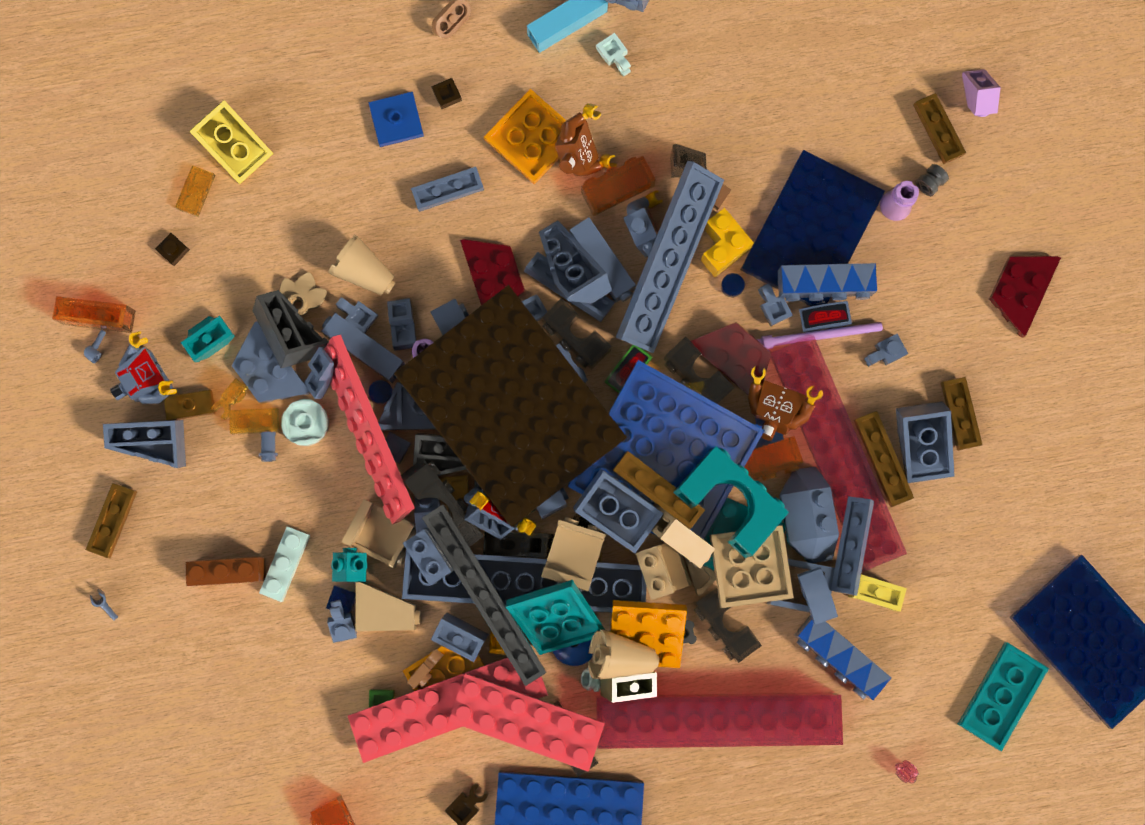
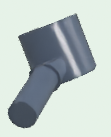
(91, 351)
(103, 604)

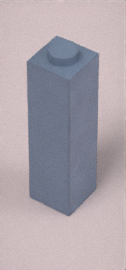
(597, 247)
(363, 347)

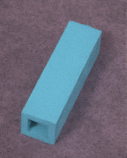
(564, 21)

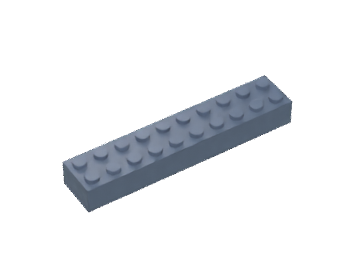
(522, 576)

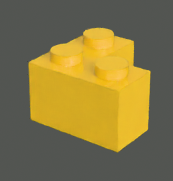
(730, 242)

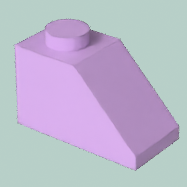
(981, 92)

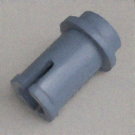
(268, 447)

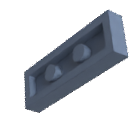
(447, 189)

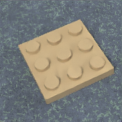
(755, 578)

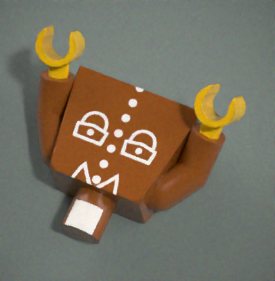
(576, 145)
(779, 407)

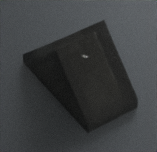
(680, 156)

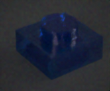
(346, 596)

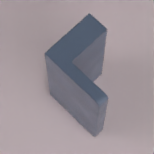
(459, 636)

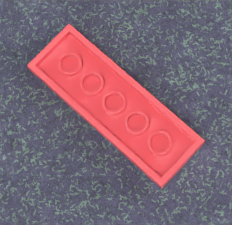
(526, 722)

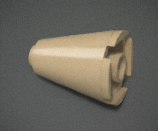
(362, 268)
(619, 656)

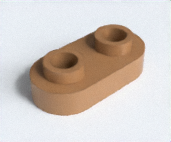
(451, 20)

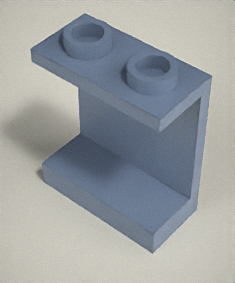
(428, 556)

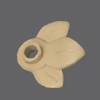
(303, 291)

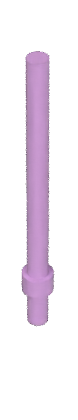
(769, 341)

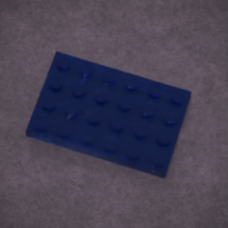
(813, 221)
(1089, 639)

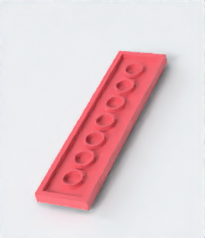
(368, 433)
(426, 711)

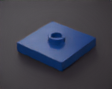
(396, 119)

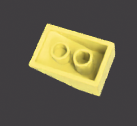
(231, 142)

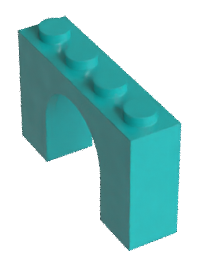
(763, 510)

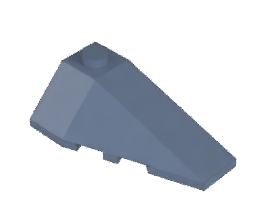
(572, 267)

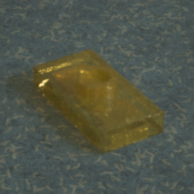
(195, 191)

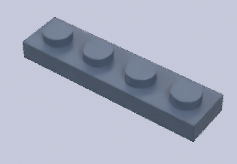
(540, 270)
(852, 545)

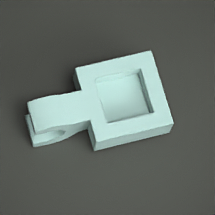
(612, 52)

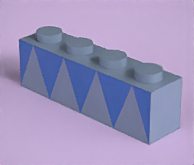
(827, 281)
(843, 657)

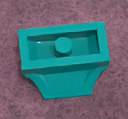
(207, 338)

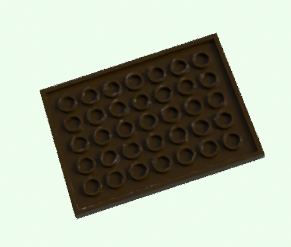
(510, 405)

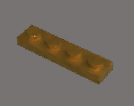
(883, 459)
(656, 489)

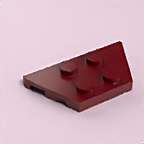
(491, 268)
(1023, 288)
(735, 354)

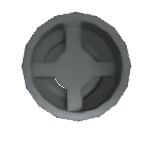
(935, 177)

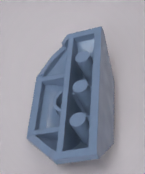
(811, 517)

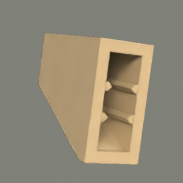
(682, 538)
(383, 611)

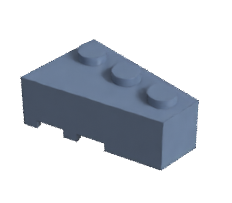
(149, 440)

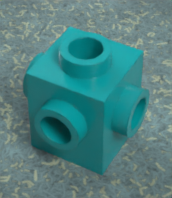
(349, 566)

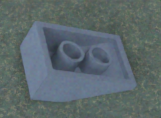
(926, 441)
(617, 510)

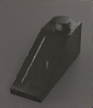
(518, 545)

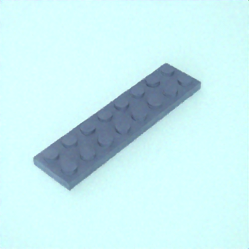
(670, 257)

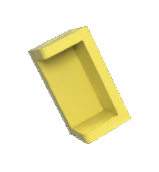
(880, 593)

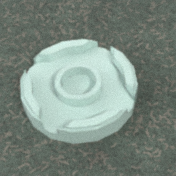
(305, 422)

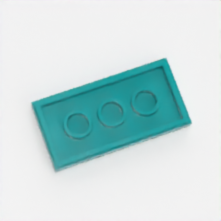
(1003, 696)

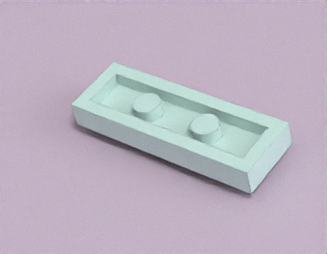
(284, 564)

